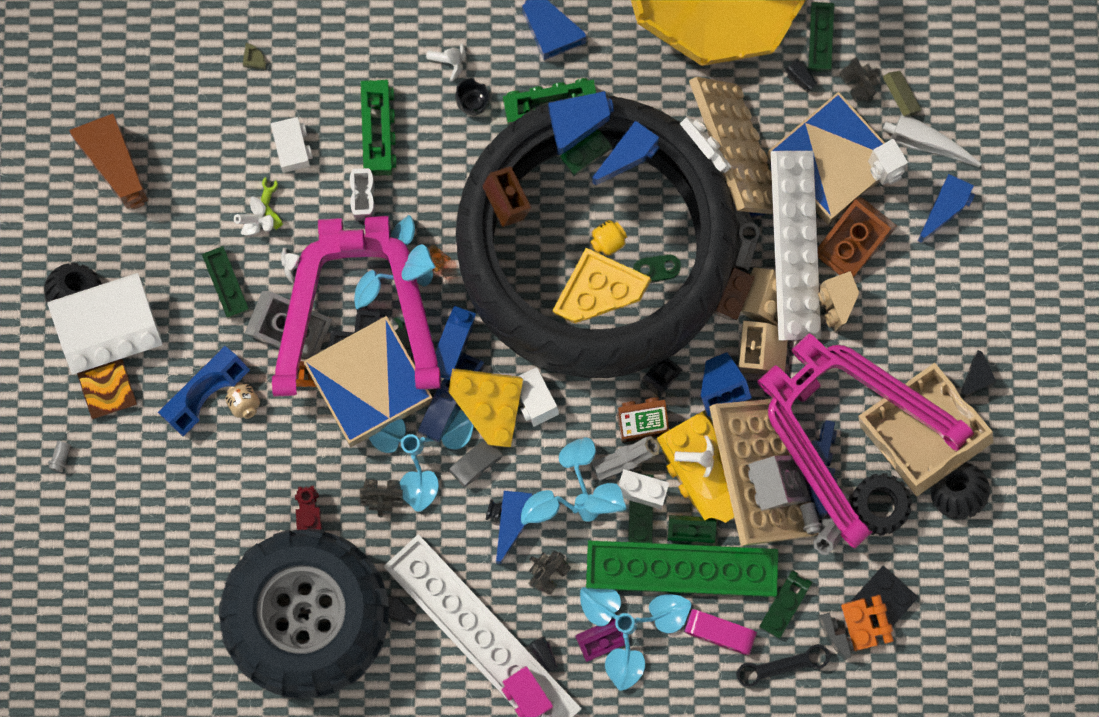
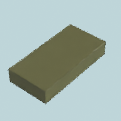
(902, 93)

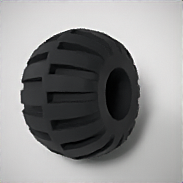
(69, 280)
(961, 492)

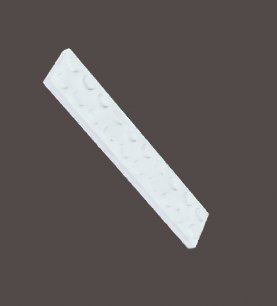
(470, 623)

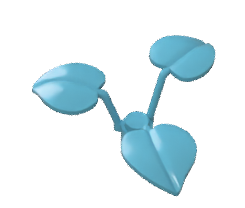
(417, 266)
(421, 487)
(605, 498)
(628, 666)

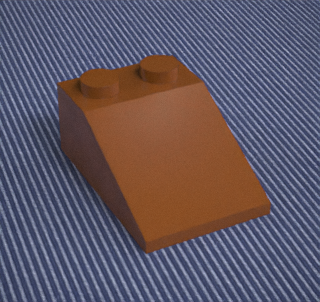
(855, 238)

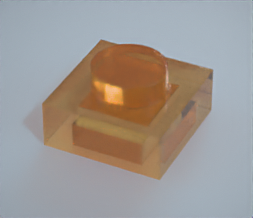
(438, 257)

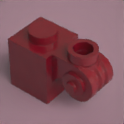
(308, 514)

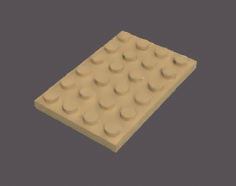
(730, 125)
(743, 438)

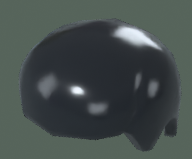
(472, 97)

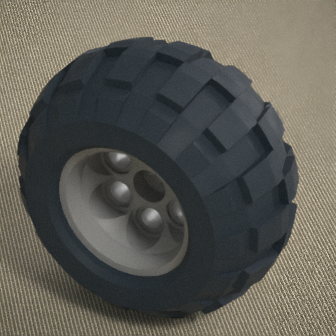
(280, 568)

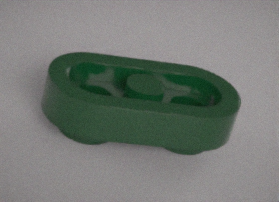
(657, 269)

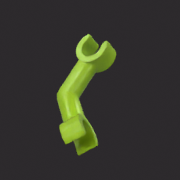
(265, 199)

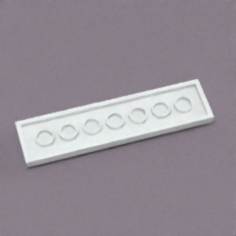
(795, 244)

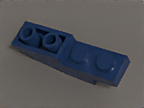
(443, 406)
(822, 446)

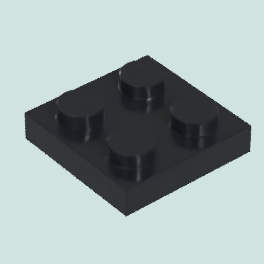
(893, 593)

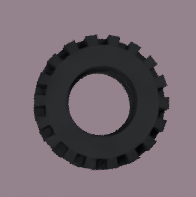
(891, 487)

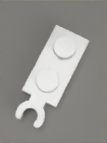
(708, 146)

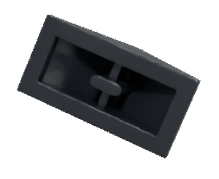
(661, 376)
(978, 377)

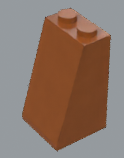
(109, 154)

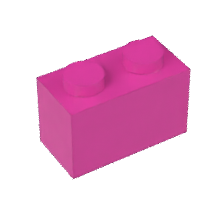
(526, 694)

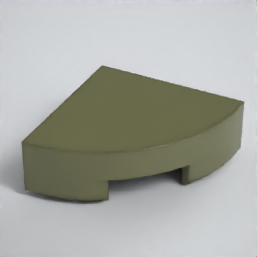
(253, 57)

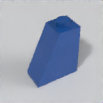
(551, 28)
(578, 118)
(723, 382)

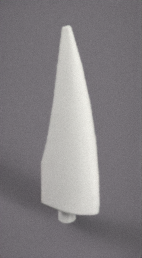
(919, 136)

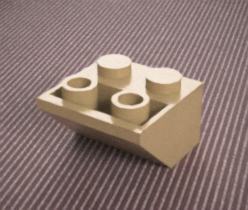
(762, 297)
(838, 299)
(761, 348)

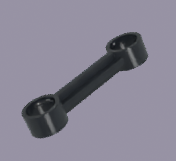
(783, 665)

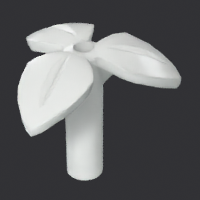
(453, 56)
(254, 222)
(290, 262)
(705, 459)

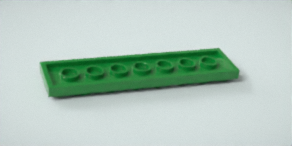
(682, 568)

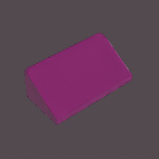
(599, 640)

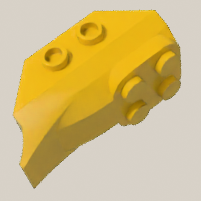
(707, 494)

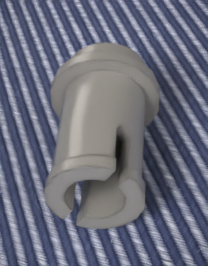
(59, 456)
(810, 518)

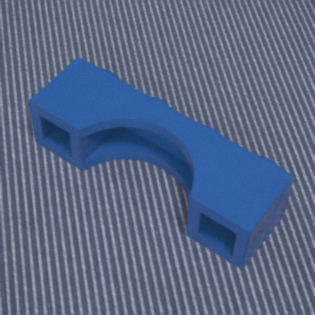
(221, 371)

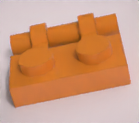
(860, 624)

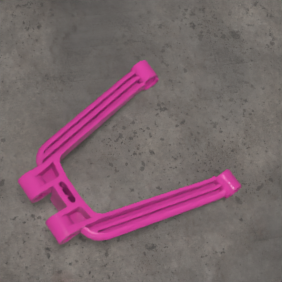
(337, 244)
(817, 362)

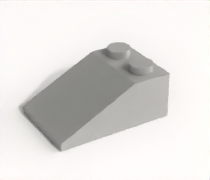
(269, 321)
(778, 482)

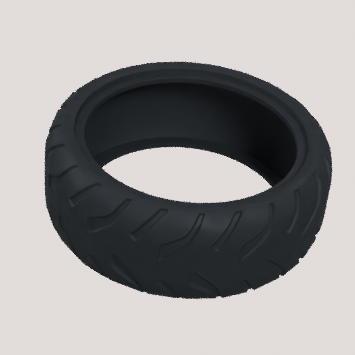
(610, 350)

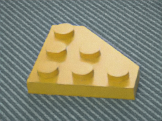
(599, 287)
(488, 402)

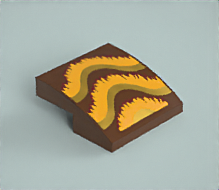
(107, 388)

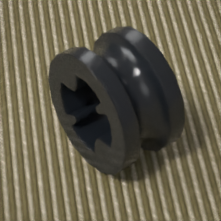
(493, 510)

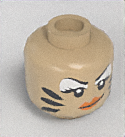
(242, 400)

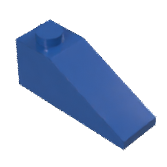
(630, 151)
(949, 203)
(454, 340)
(510, 522)

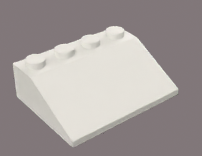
(105, 323)

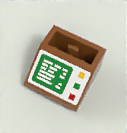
(642, 419)

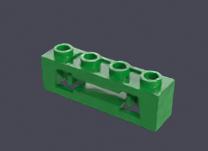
(378, 90)
(517, 103)

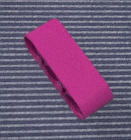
(720, 632)

